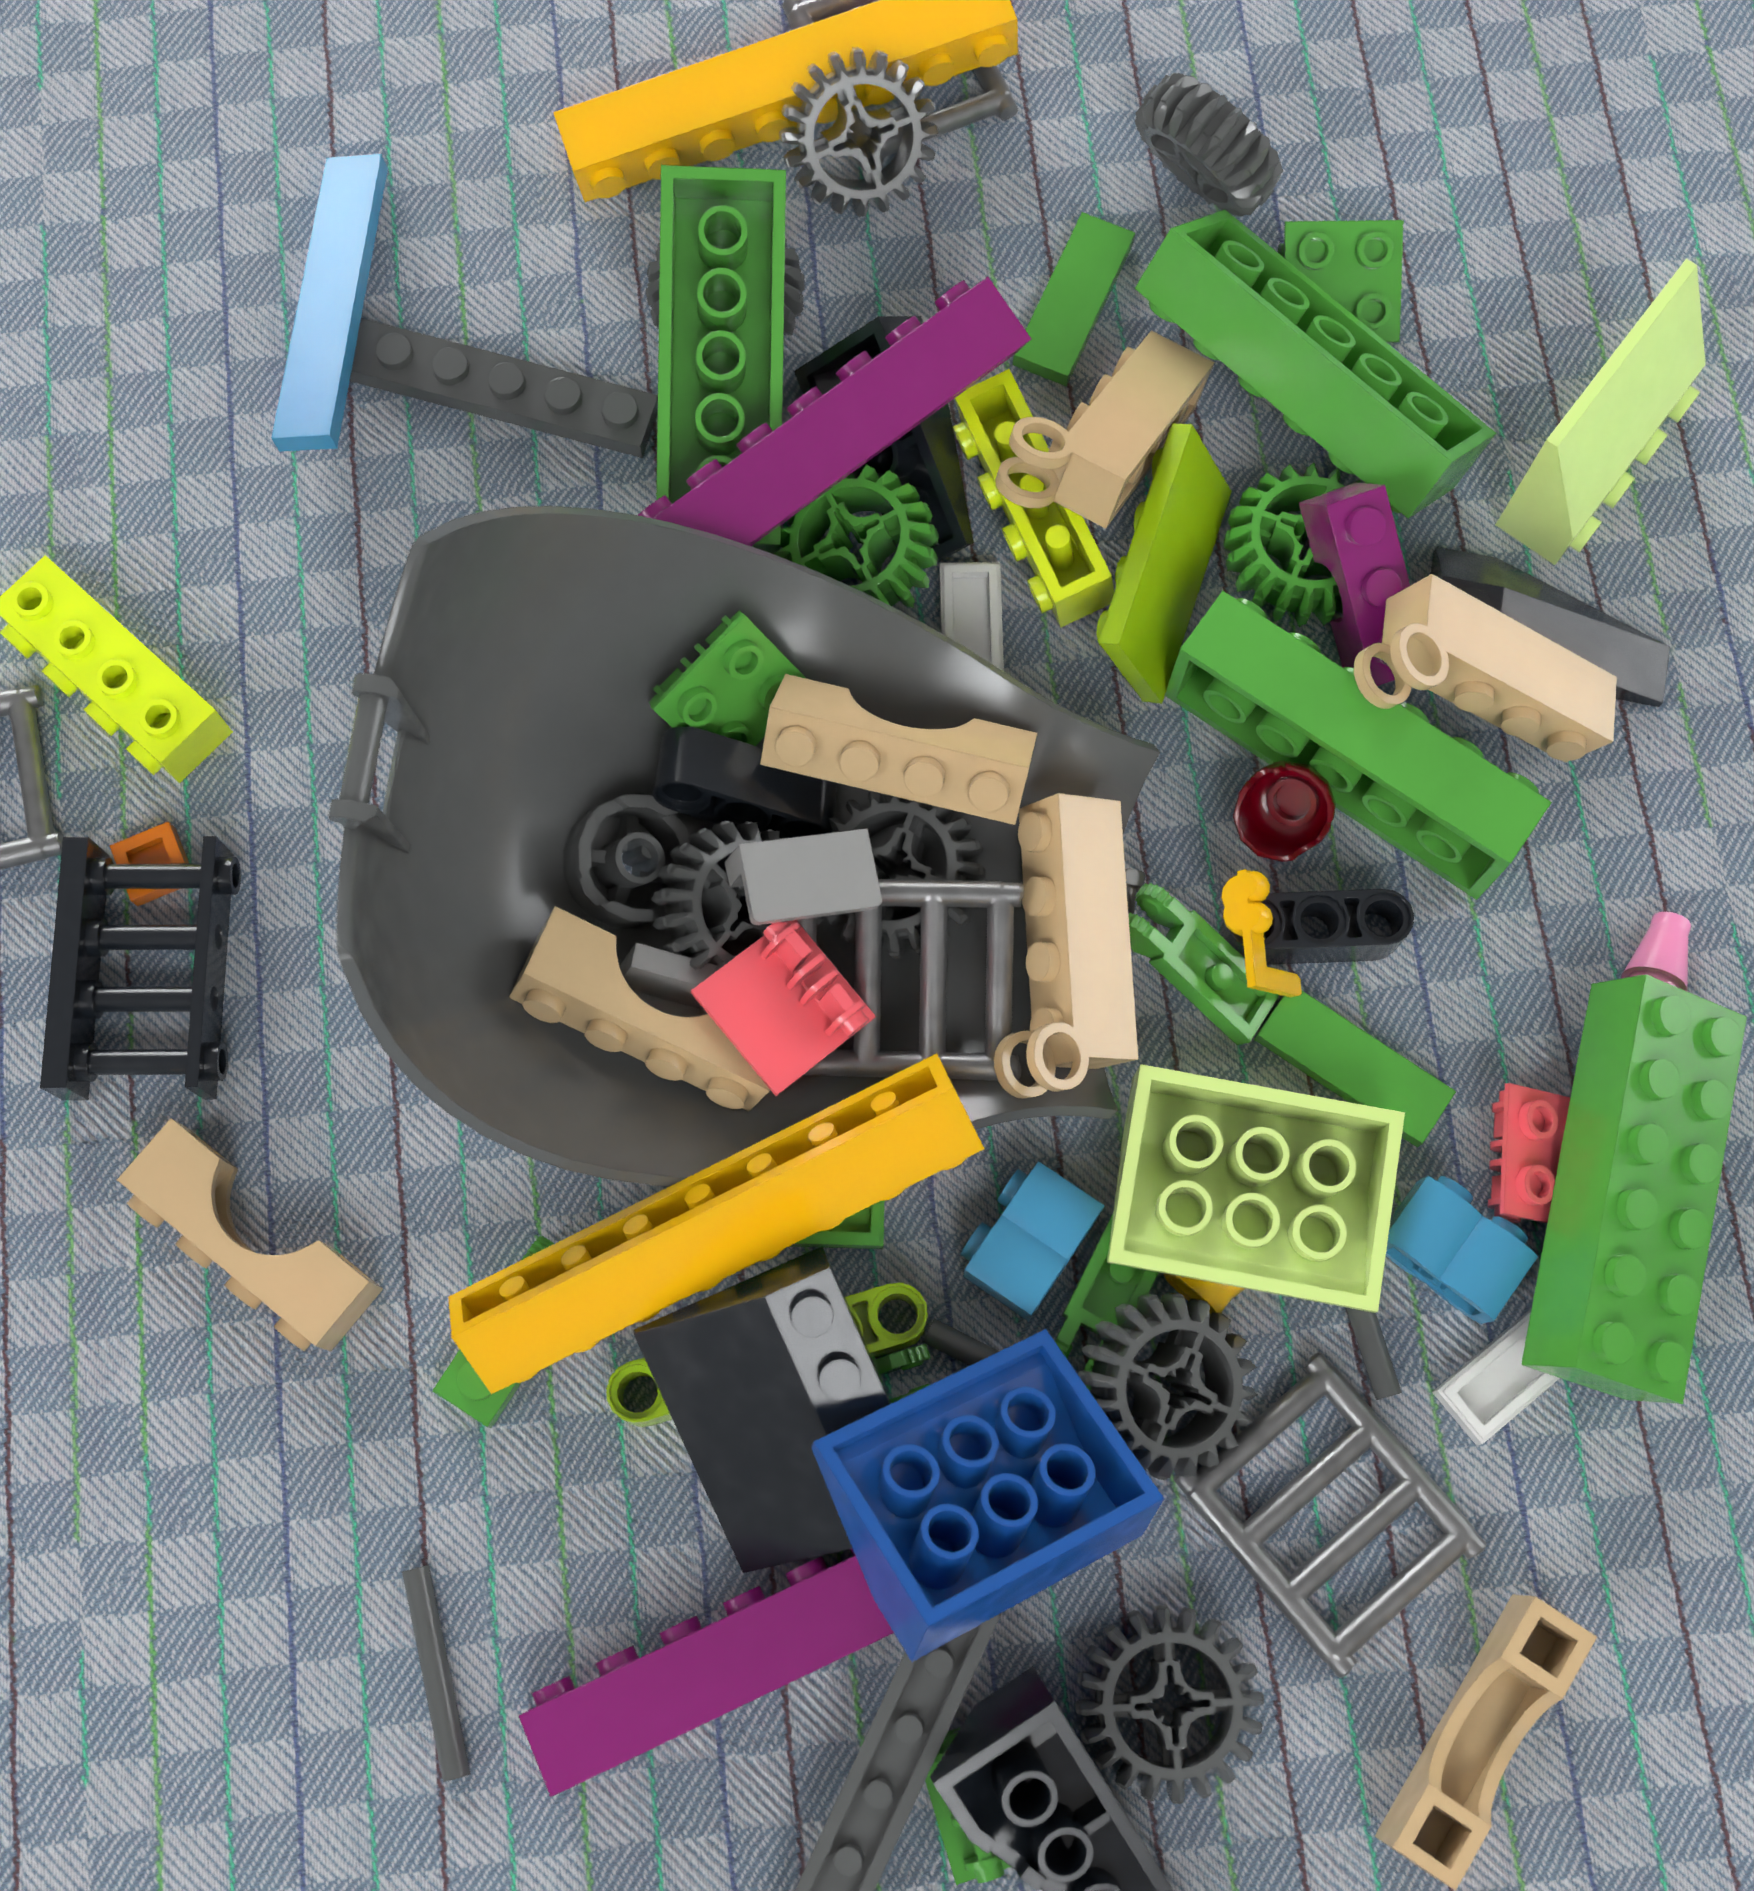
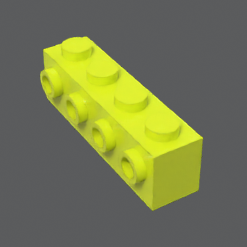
(1054, 540)
(112, 669)

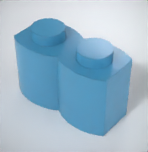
(1031, 1239)
(1457, 1250)

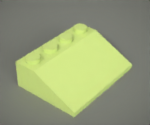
(1612, 424)
(1255, 1187)

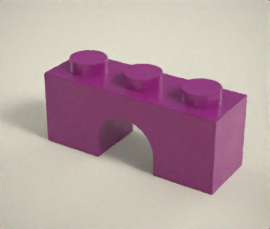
(1359, 544)

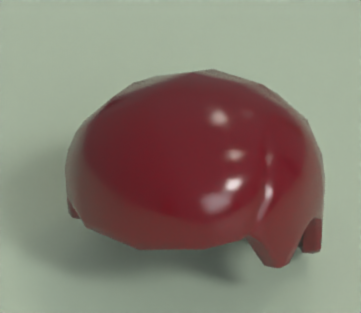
(1284, 810)

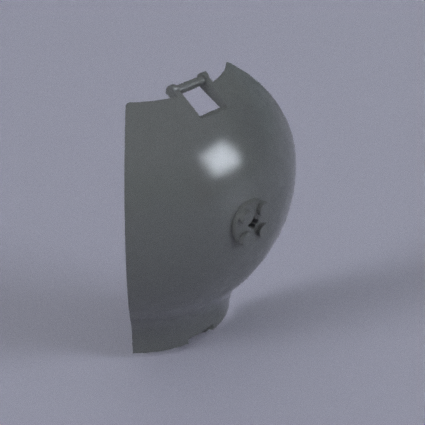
(533, 765)

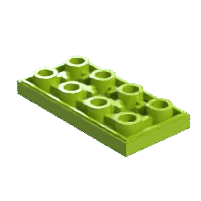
(1164, 563)

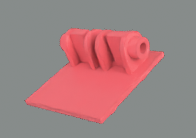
(783, 1004)
(1530, 1139)

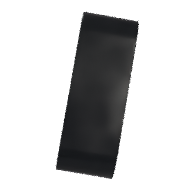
(724, 782)
(1345, 918)

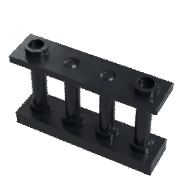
(84, 937)

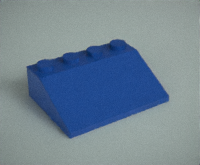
(983, 1491)

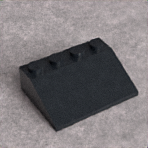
(751, 1390)

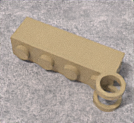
(1113, 438)
(1492, 668)
(1074, 944)

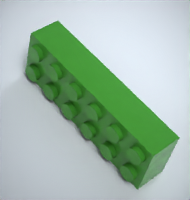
(718, 318)
(1313, 361)
(1383, 765)
(1635, 1191)

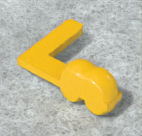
(1251, 918)

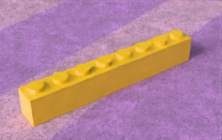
(740, 95)
(712, 1225)

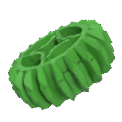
(903, 523)
(1258, 525)

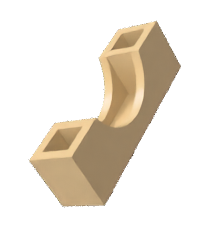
(963, 768)
(578, 982)
(190, 1188)
(1511, 1684)

